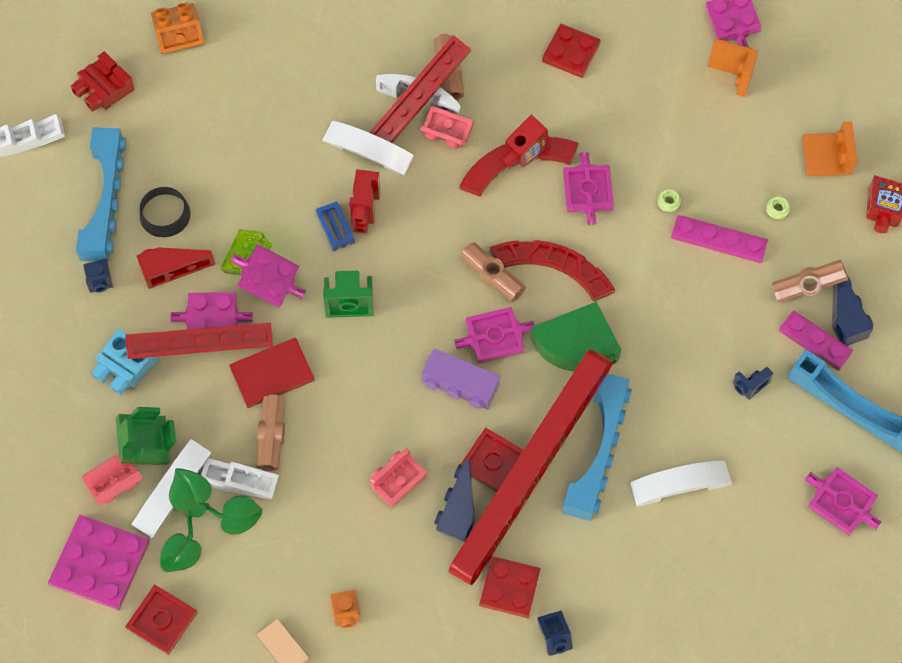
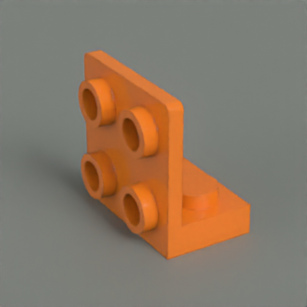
(177, 27)
(734, 60)
(830, 152)

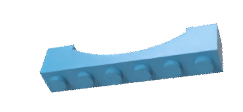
(95, 240)
(820, 381)
(582, 496)

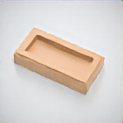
(281, 644)

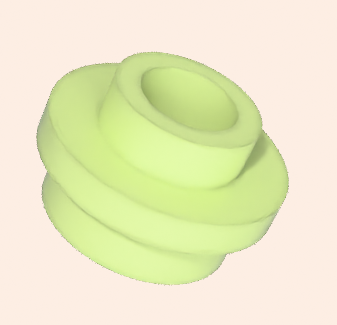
(669, 195)
(781, 203)

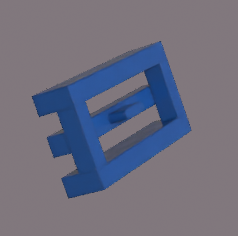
(342, 242)

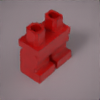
(103, 82)
(361, 205)

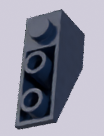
(848, 316)
(459, 511)

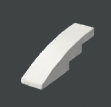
(30, 135)
(239, 479)
(158, 506)

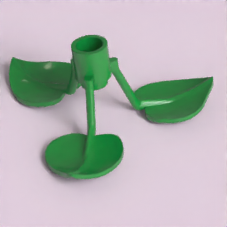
(189, 494)

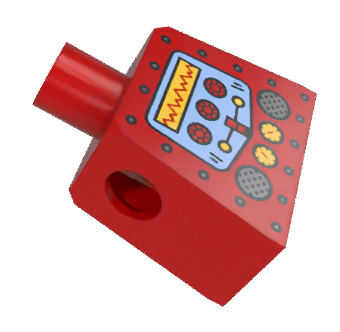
(526, 143)
(884, 203)

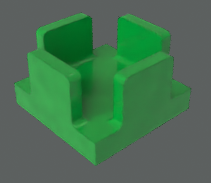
(348, 297)
(145, 437)

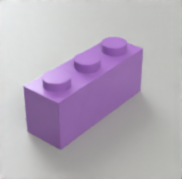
(460, 379)

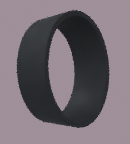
(168, 230)

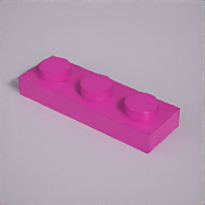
(815, 340)

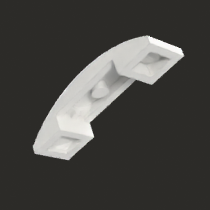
(394, 83)
(368, 146)
(680, 480)

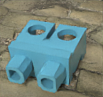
(115, 362)

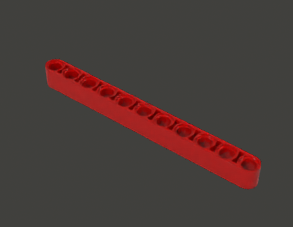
(530, 467)

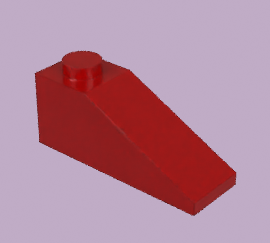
(168, 264)

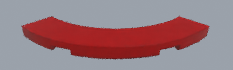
(489, 166)
(558, 258)

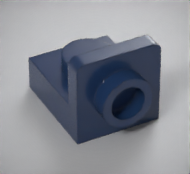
(98, 276)
(754, 384)
(555, 633)

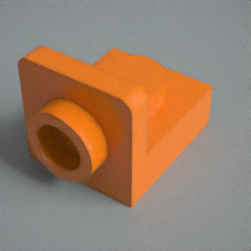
(345, 609)

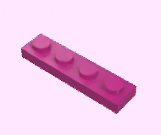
(719, 239)

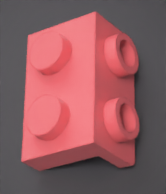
(447, 126)
(397, 477)
(111, 479)

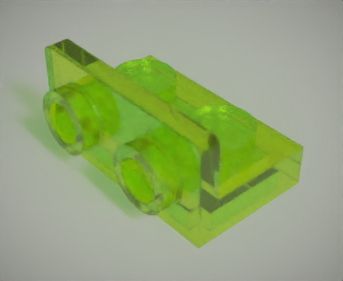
(243, 246)

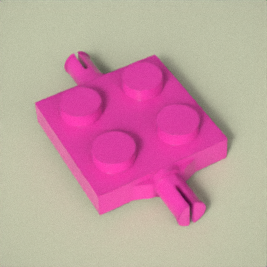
(733, 19)
(588, 188)
(268, 275)
(211, 311)
(494, 335)
(842, 501)

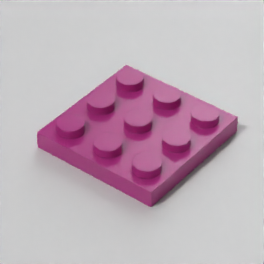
(99, 562)

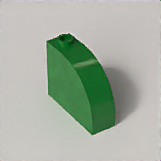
(569, 337)

